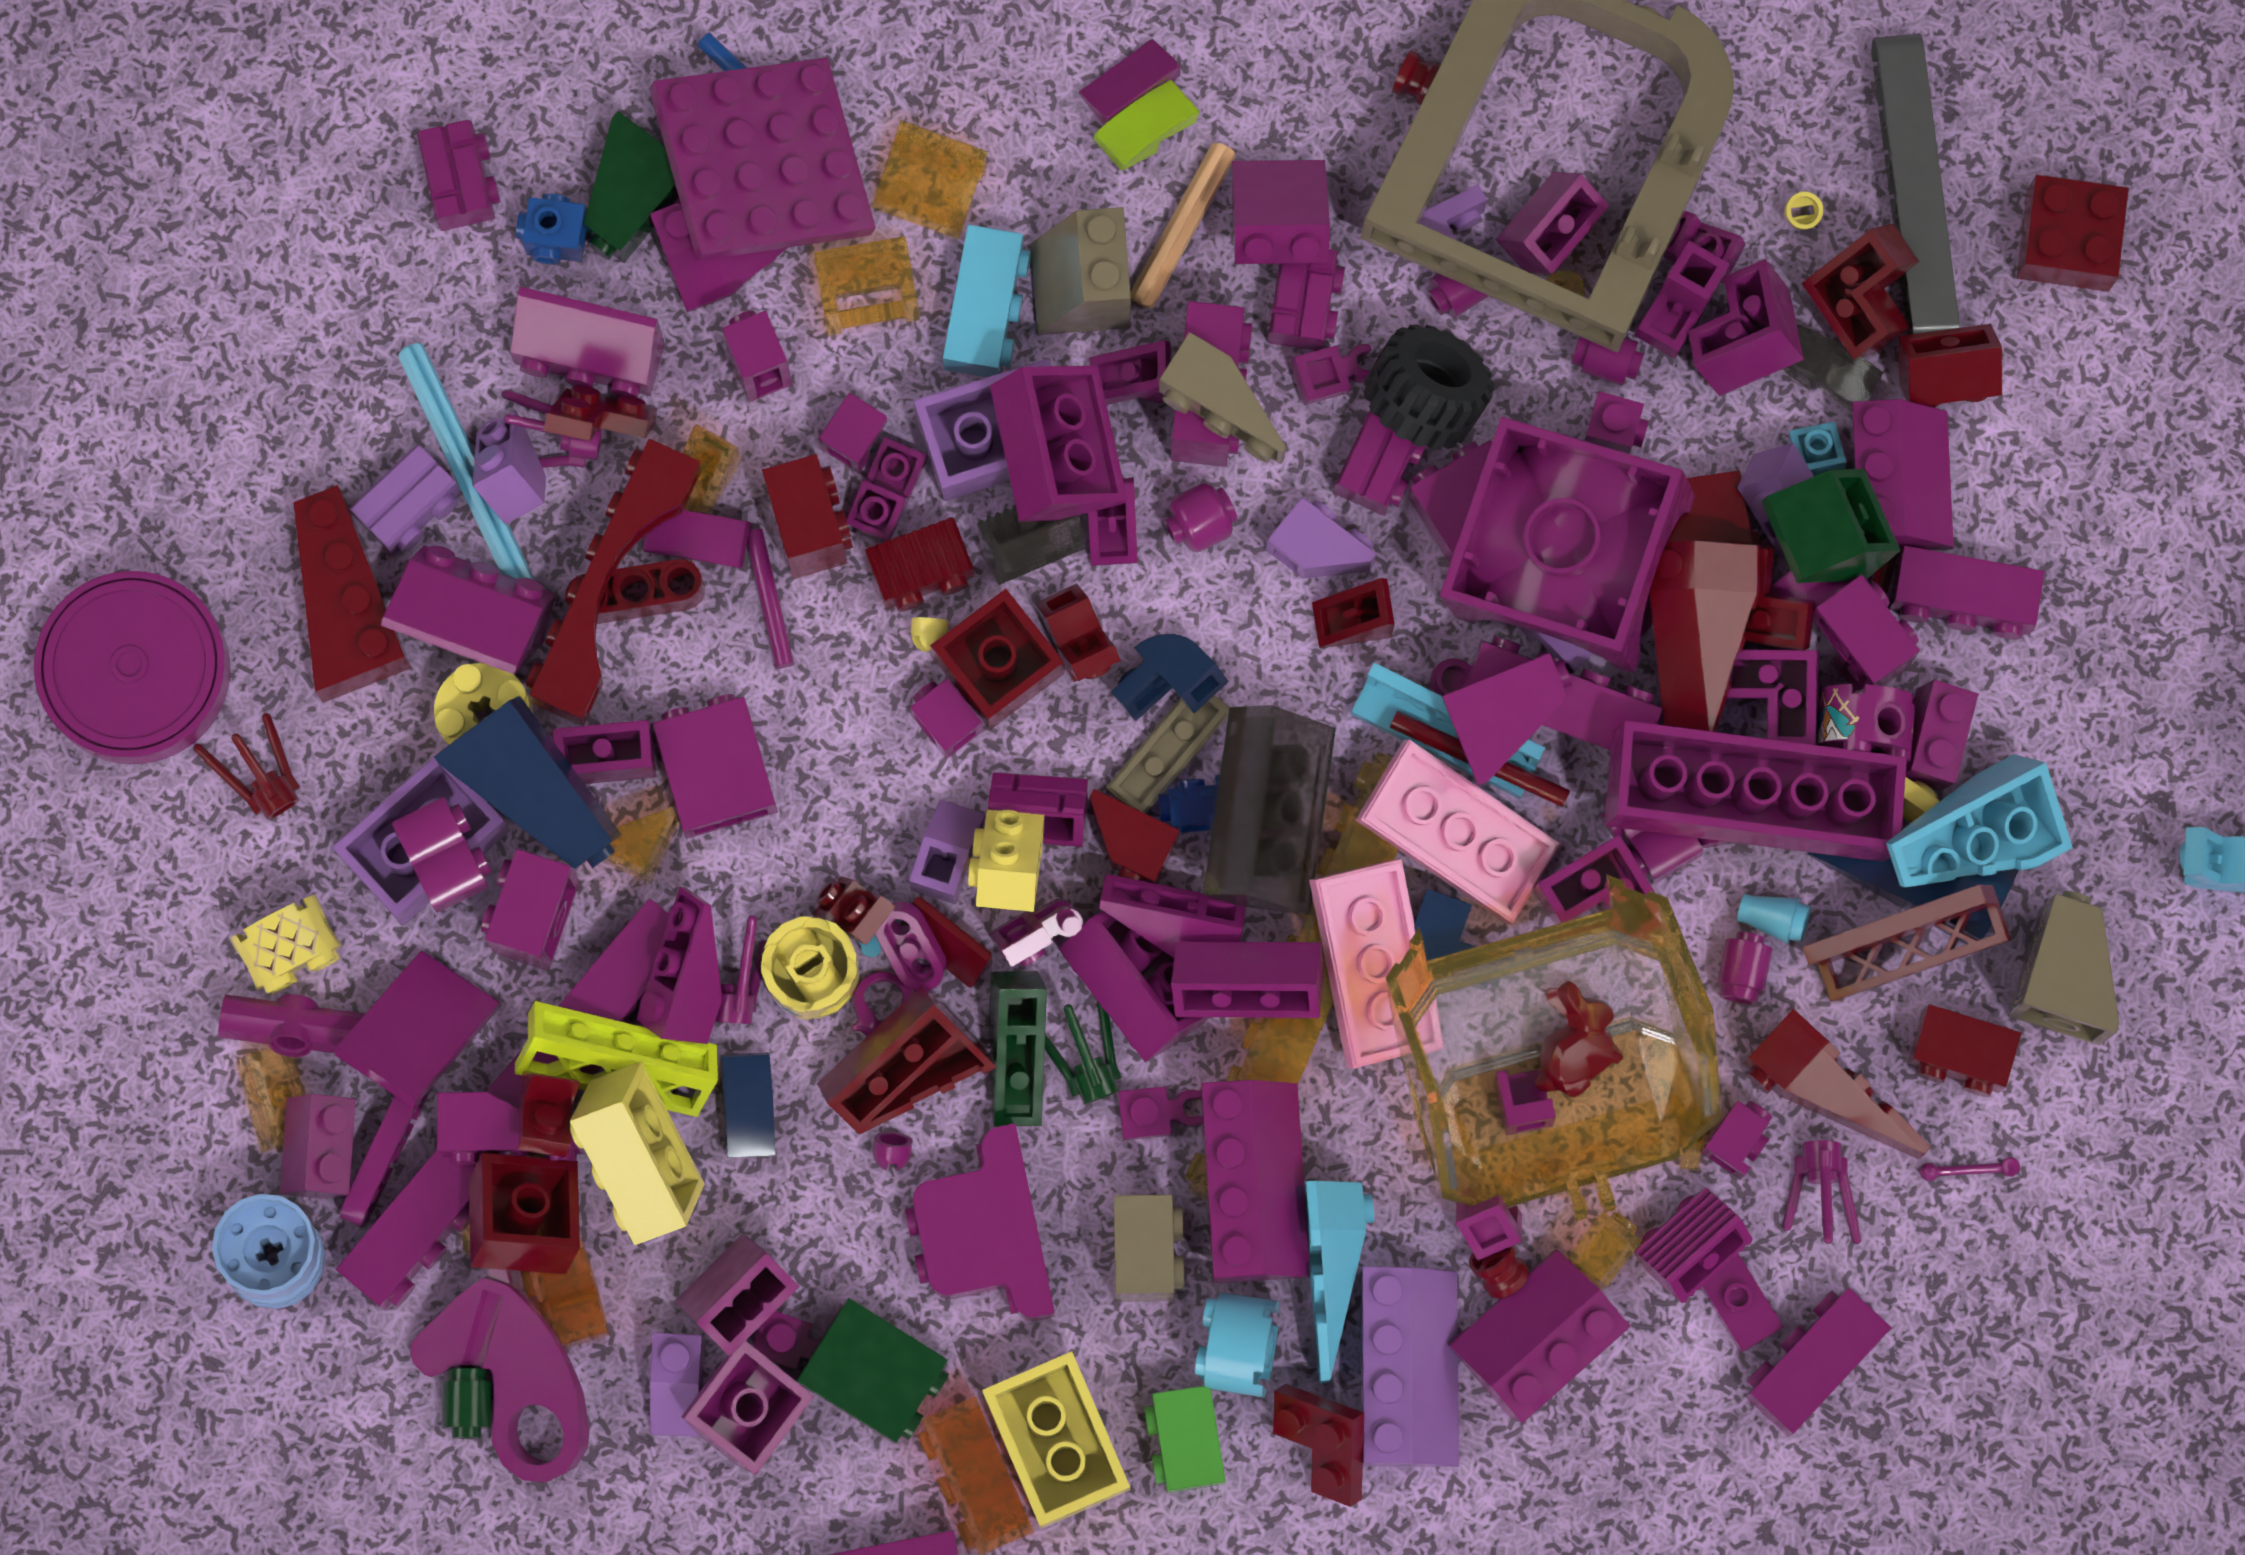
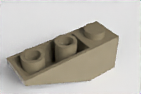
(1213, 388)

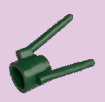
(1093, 1077)

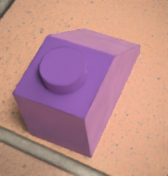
(674, 1381)

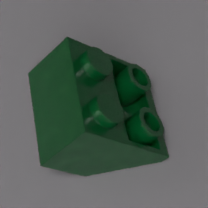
(1831, 527)

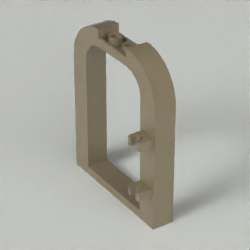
(1445, 113)

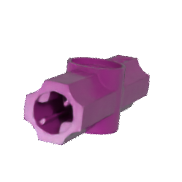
(288, 1025)

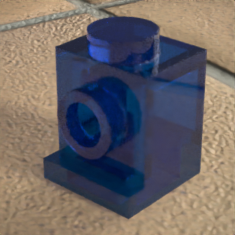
(1189, 805)

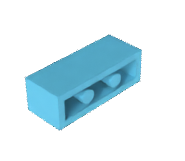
(985, 302)

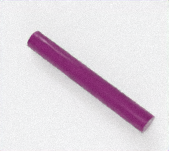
(769, 599)

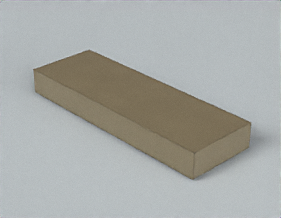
(1166, 753)

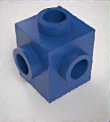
(552, 229)

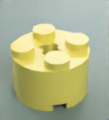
(472, 690)

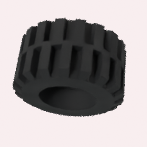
(1428, 387)

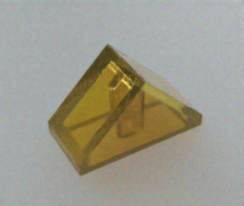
(718, 466)
(643, 844)

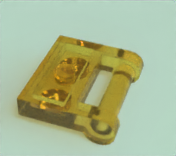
(866, 270)

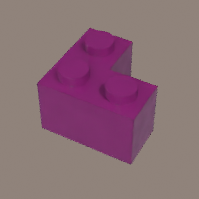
(1754, 337)
(1866, 635)
(1790, 685)
(1583, 883)

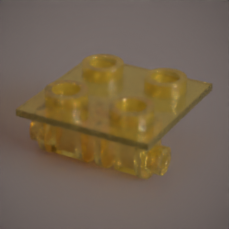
(930, 179)

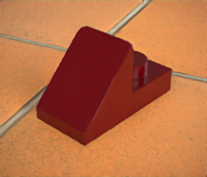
(546, 1113)

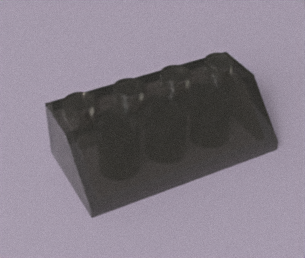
(1269, 809)

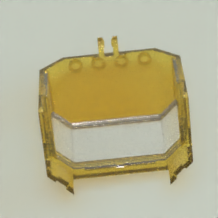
(1490, 1013)

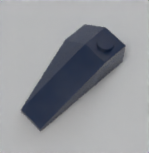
(1883, 881)

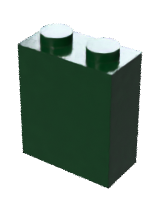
(873, 1372)

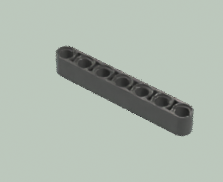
(1915, 180)

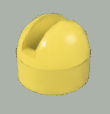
(1801, 200)
(926, 631)

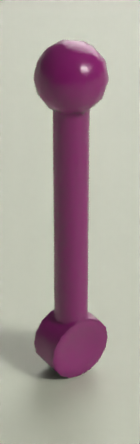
(2008, 1167)

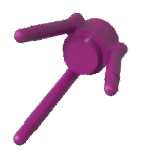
(578, 449)
(741, 999)
(1823, 1164)

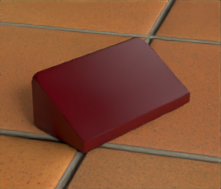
(963, 954)

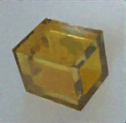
(1605, 1248)

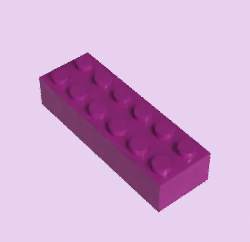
(1754, 790)

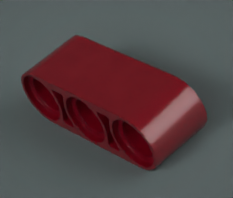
(659, 596)

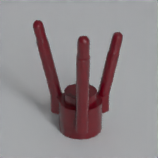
(271, 792)

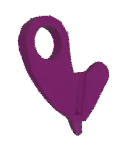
(505, 1333)

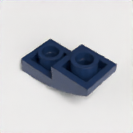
(748, 1105)

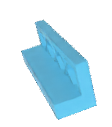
(1390, 692)

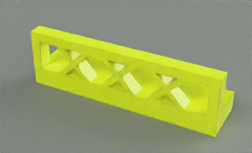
(595, 1040)

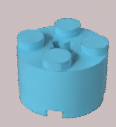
(1238, 1344)

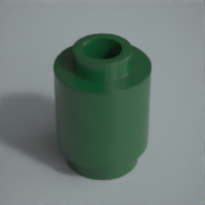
(466, 1402)

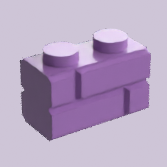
(406, 501)

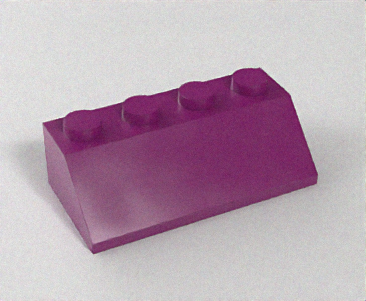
(1255, 1181)

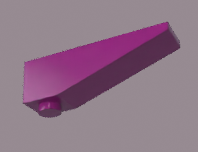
(703, 280)

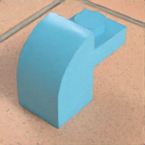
(2213, 860)

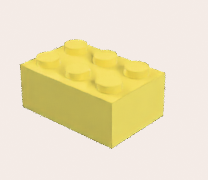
(636, 1153)
(1056, 1440)

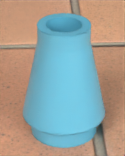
(1776, 916)

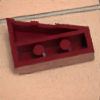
(903, 1062)

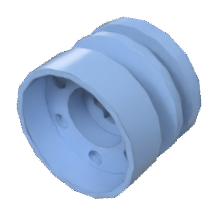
(242, 1244)

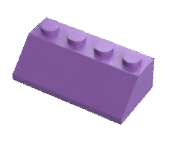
(1409, 1367)

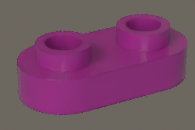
(910, 942)

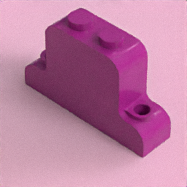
(983, 1230)

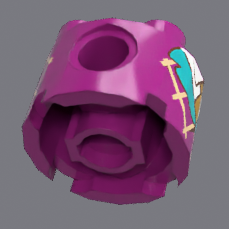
(1867, 719)

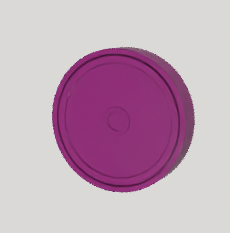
(132, 667)

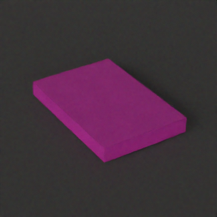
(416, 1029)

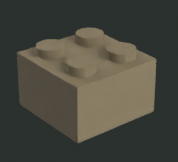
(1145, 1248)

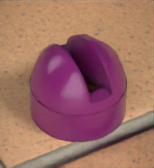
(892, 1149)

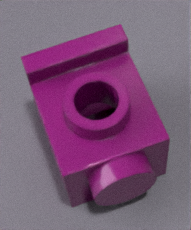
(1738, 1138)

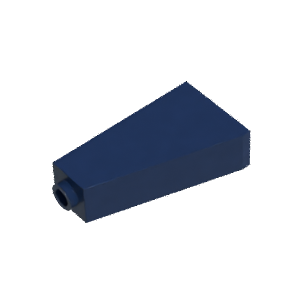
(532, 783)

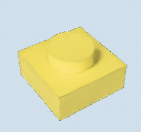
(1917, 799)

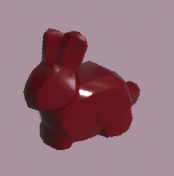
(1580, 1047)

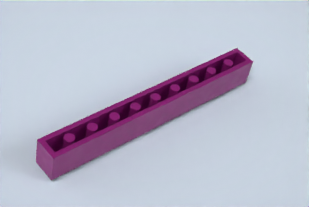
(438, 1195)

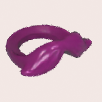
(866, 1018)

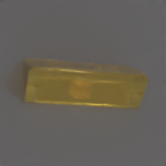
(267, 1084)

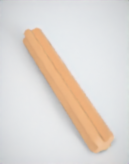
(1182, 225)

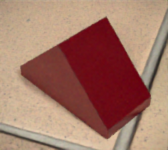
(1355, 615)

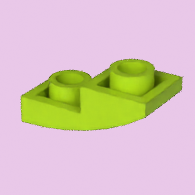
(1144, 124)

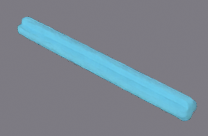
(461, 459)

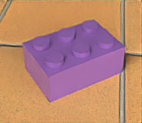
(964, 436)
(377, 854)

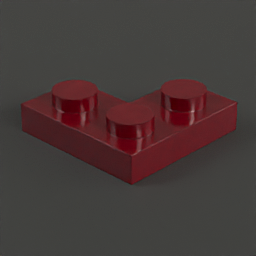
(583, 411)
(1778, 618)
(1332, 1433)

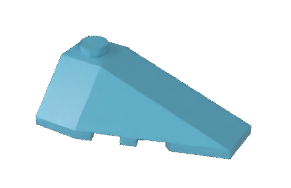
(1985, 826)
(1336, 1236)

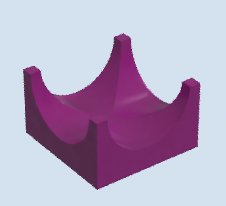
(1565, 540)

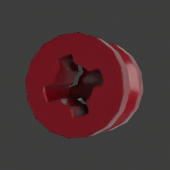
(1415, 76)
(1501, 1272)

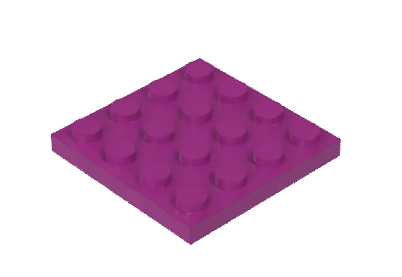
(762, 158)

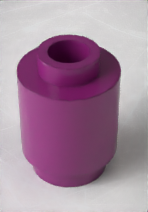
(1451, 296)
(1606, 363)
(1744, 968)

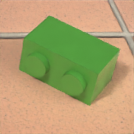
(1186, 1439)

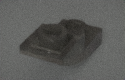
(1833, 370)

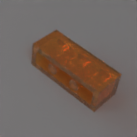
(975, 1477)

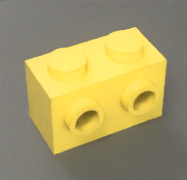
(1008, 860)

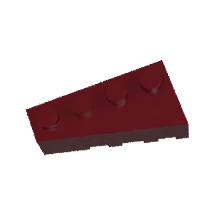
(342, 600)

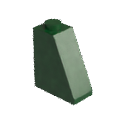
(629, 186)

